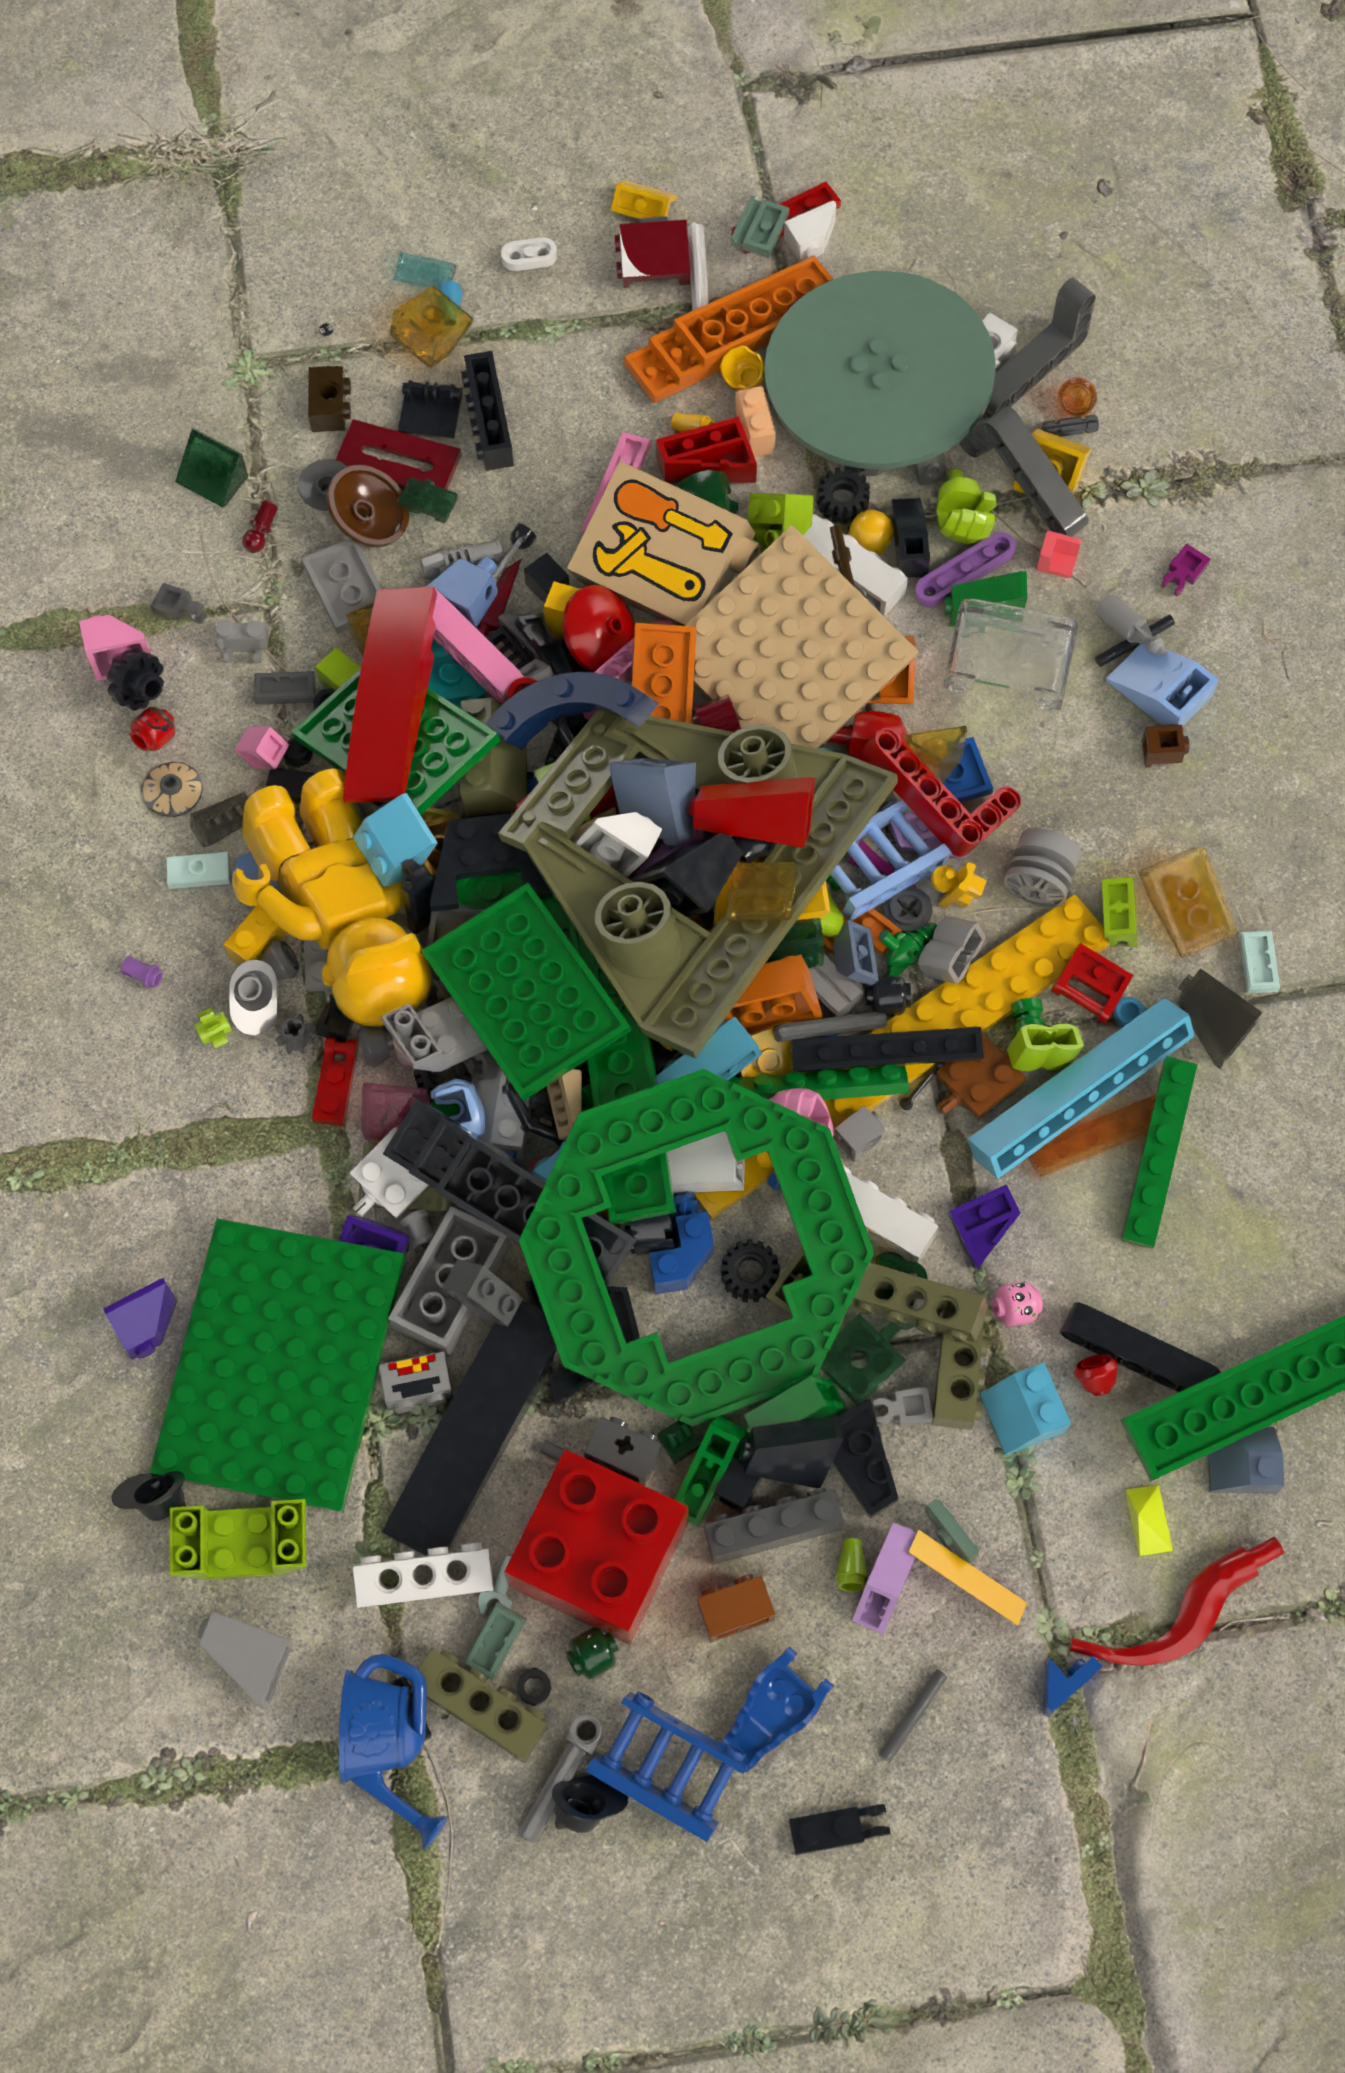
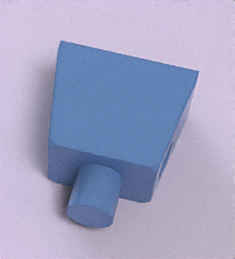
(469, 587)

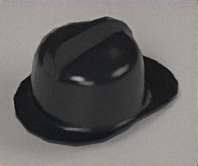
(151, 1494)
(585, 1802)

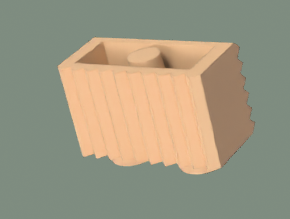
(756, 420)

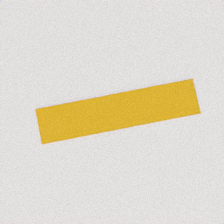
(968, 1577)

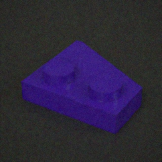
(984, 1222)

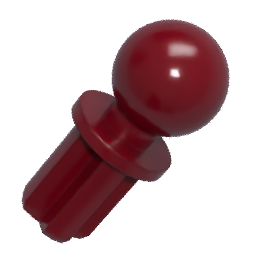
(254, 540)

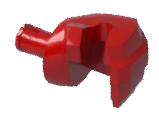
(864, 728)

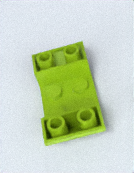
(238, 1541)

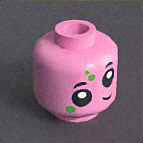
(1017, 1303)

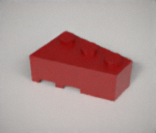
(714, 446)

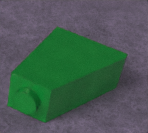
(1003, 589)
(806, 1400)

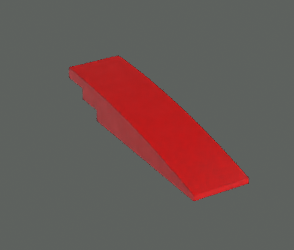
(390, 694)

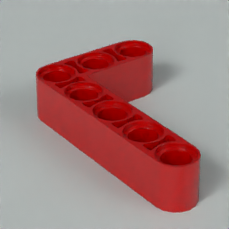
(958, 827)

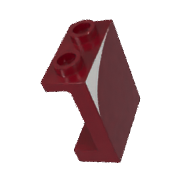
(653, 252)

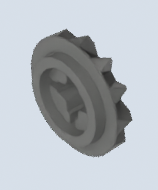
(922, 909)

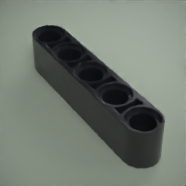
(1135, 1349)

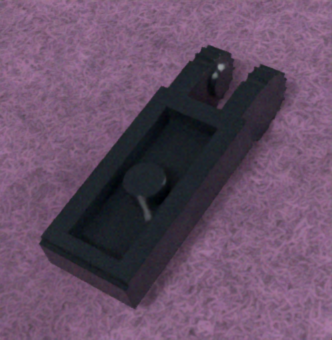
(834, 1829)

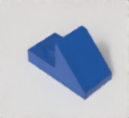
(1059, 1687)

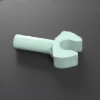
(499, 1591)

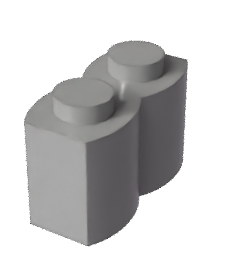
(951, 949)

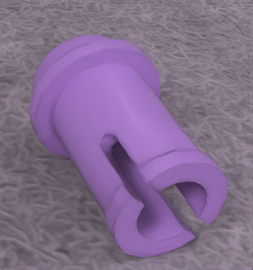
(149, 975)

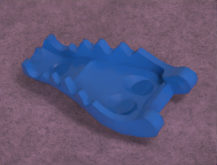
(775, 1709)

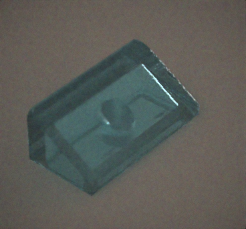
(423, 270)

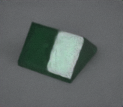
(211, 468)

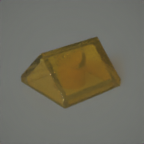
(939, 749)

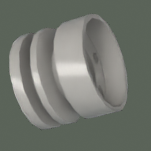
(1043, 867)

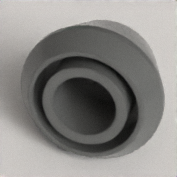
(281, 959)
(375, 1045)

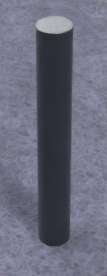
(1125, 646)

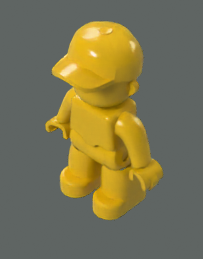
(332, 897)

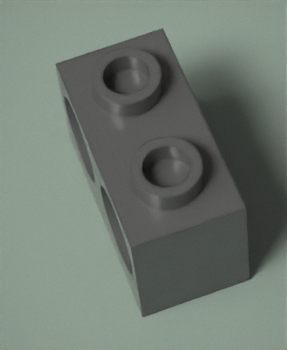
(482, 1292)

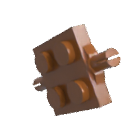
(979, 1083)

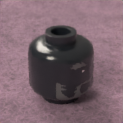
(889, 995)

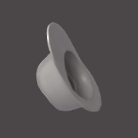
(253, 997)

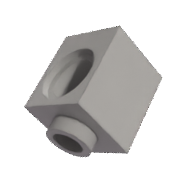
(860, 1133)

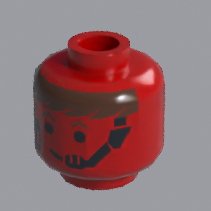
(152, 729)

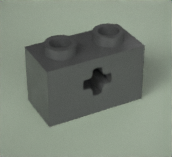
(605, 1451)

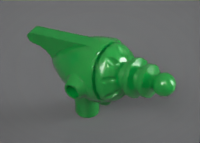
(905, 947)

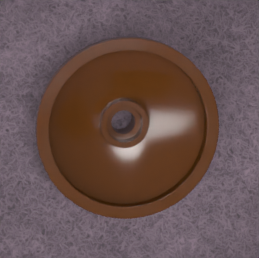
(375, 498)

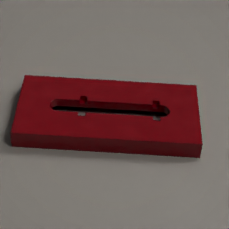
(364, 435)

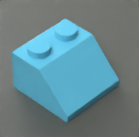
(393, 836)
(1025, 1409)

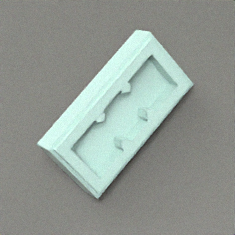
(198, 870)
(1259, 961)

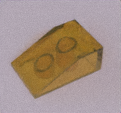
(1189, 900)

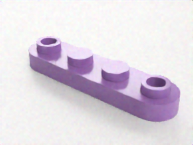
(964, 568)

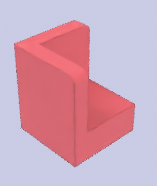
(1058, 554)

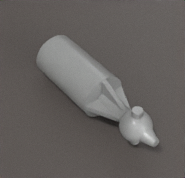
(1129, 624)

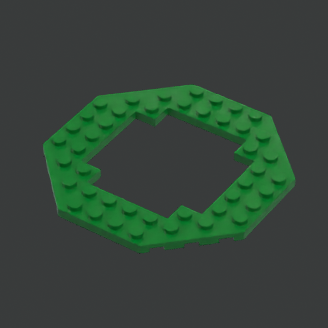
(740, 1368)

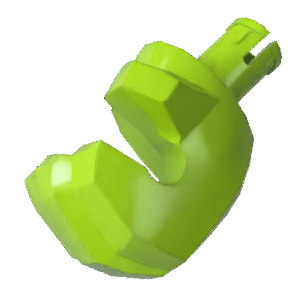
(964, 509)

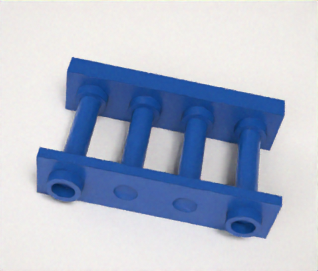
(639, 1784)

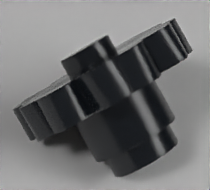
(135, 679)

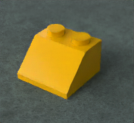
(1065, 455)

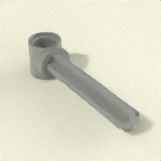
(563, 1771)

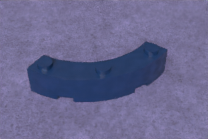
(567, 695)

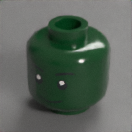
(592, 1653)

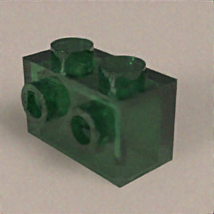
(802, 939)

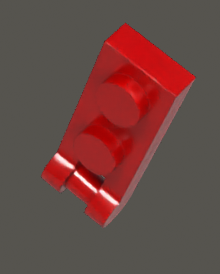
(335, 1082)

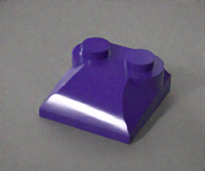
(373, 1234)

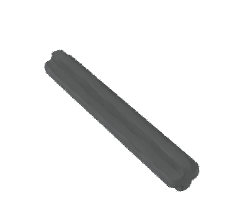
(829, 1026)

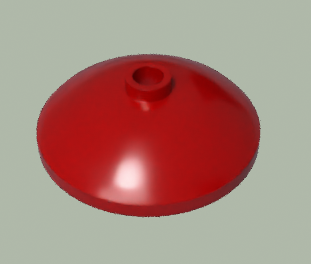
(596, 625)

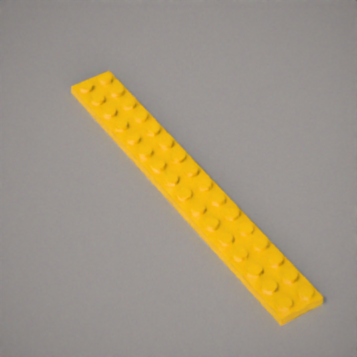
(984, 997)

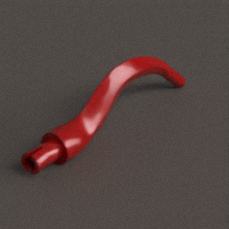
(1198, 1609)

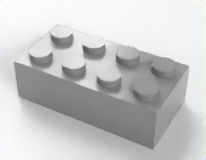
(427, 1310)

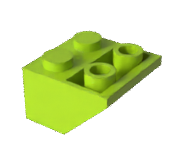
(774, 513)

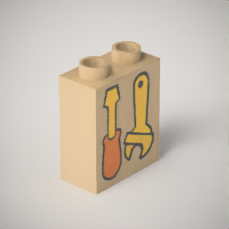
(661, 546)

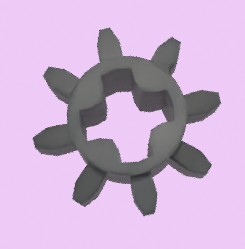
(294, 1025)

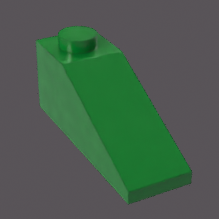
(708, 1467)

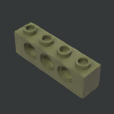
(962, 1326)
(948, 1409)
(518, 1741)

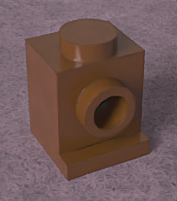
(1164, 745)

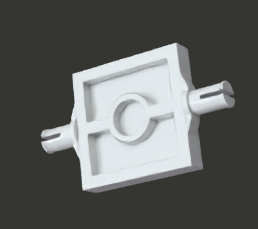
(386, 1182)

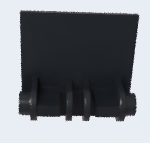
(430, 409)

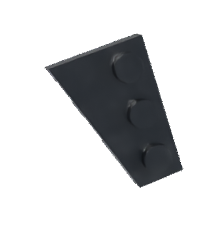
(864, 1461)

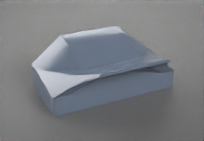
(855, 953)

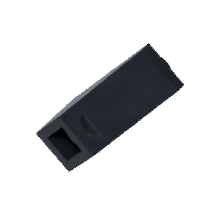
(911, 537)

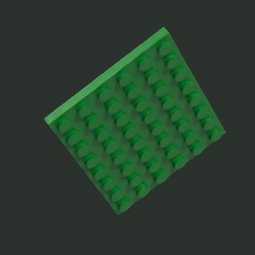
(279, 1364)

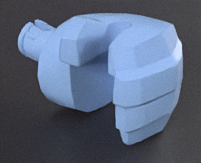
(467, 1097)

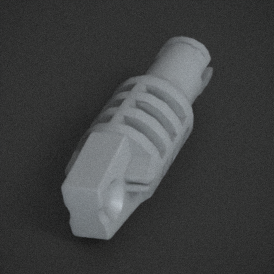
(441, 561)

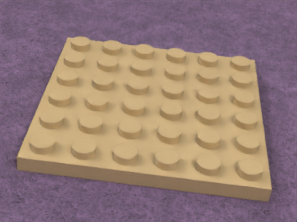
(795, 644)

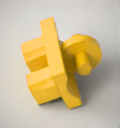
(958, 885)

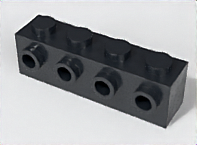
(488, 410)

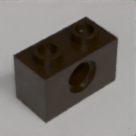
(322, 385)

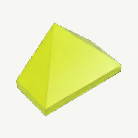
(1149, 1520)

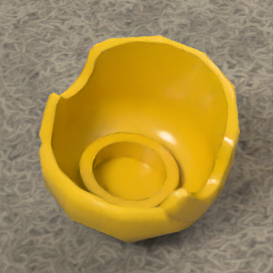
(742, 368)
(872, 530)

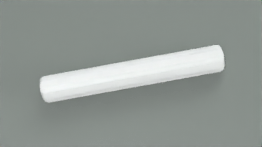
(698, 269)

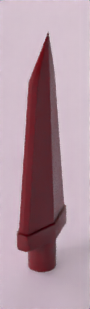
(504, 585)

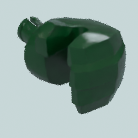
(711, 487)

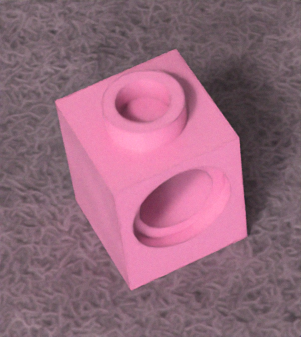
(261, 747)

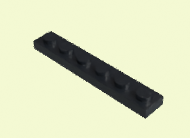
(887, 1049)

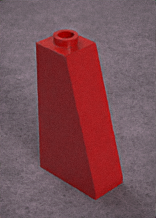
(758, 810)

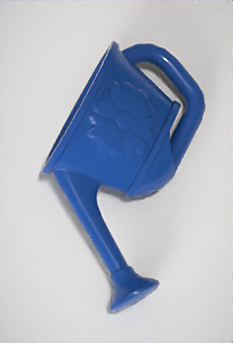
(381, 1736)

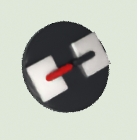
(326, 329)

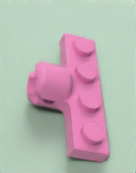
(630, 450)

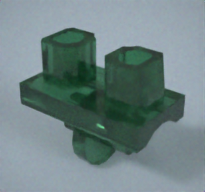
(428, 499)

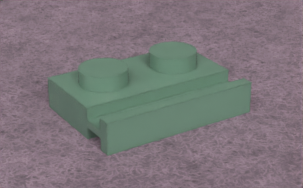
(760, 226)

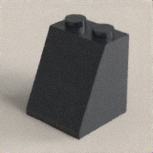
(694, 873)

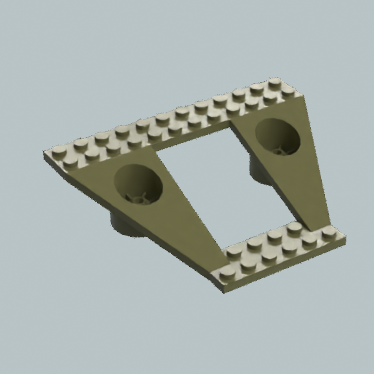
(677, 974)

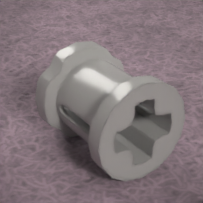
(419, 1229)

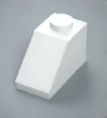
(810, 231)

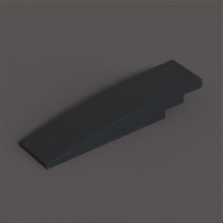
(488, 1181)
(474, 1432)

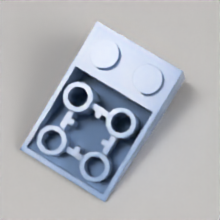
(1164, 685)

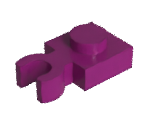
(1187, 567)

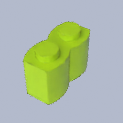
(1045, 1047)

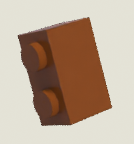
(735, 1607)

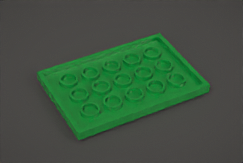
(444, 751)
(526, 991)

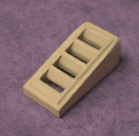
(566, 1101)

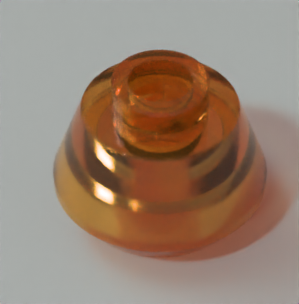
(1081, 404)

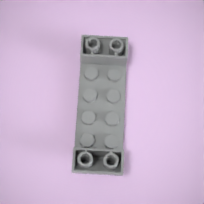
(433, 1036)

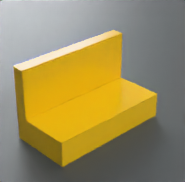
(640, 200)

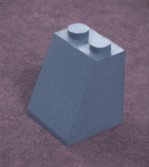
(659, 792)

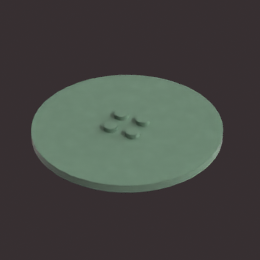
(879, 369)

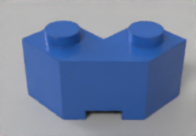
(677, 1267)

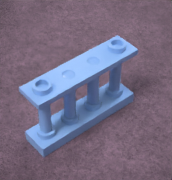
(905, 873)

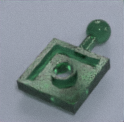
(875, 1345)

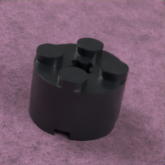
(652, 1234)

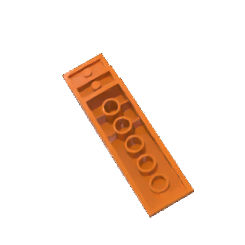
(703, 336)

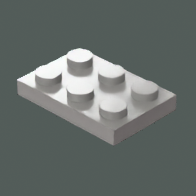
(342, 580)

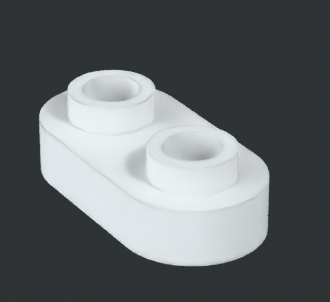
(528, 254)

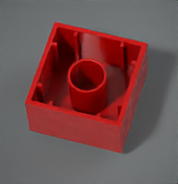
(597, 1546)

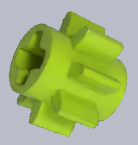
(212, 1027)

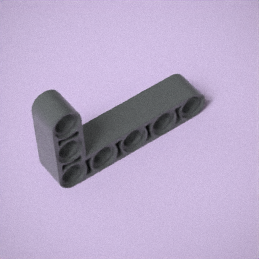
(1048, 349)
(1029, 467)

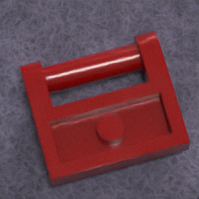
(1096, 974)

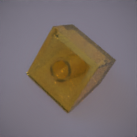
(430, 325)

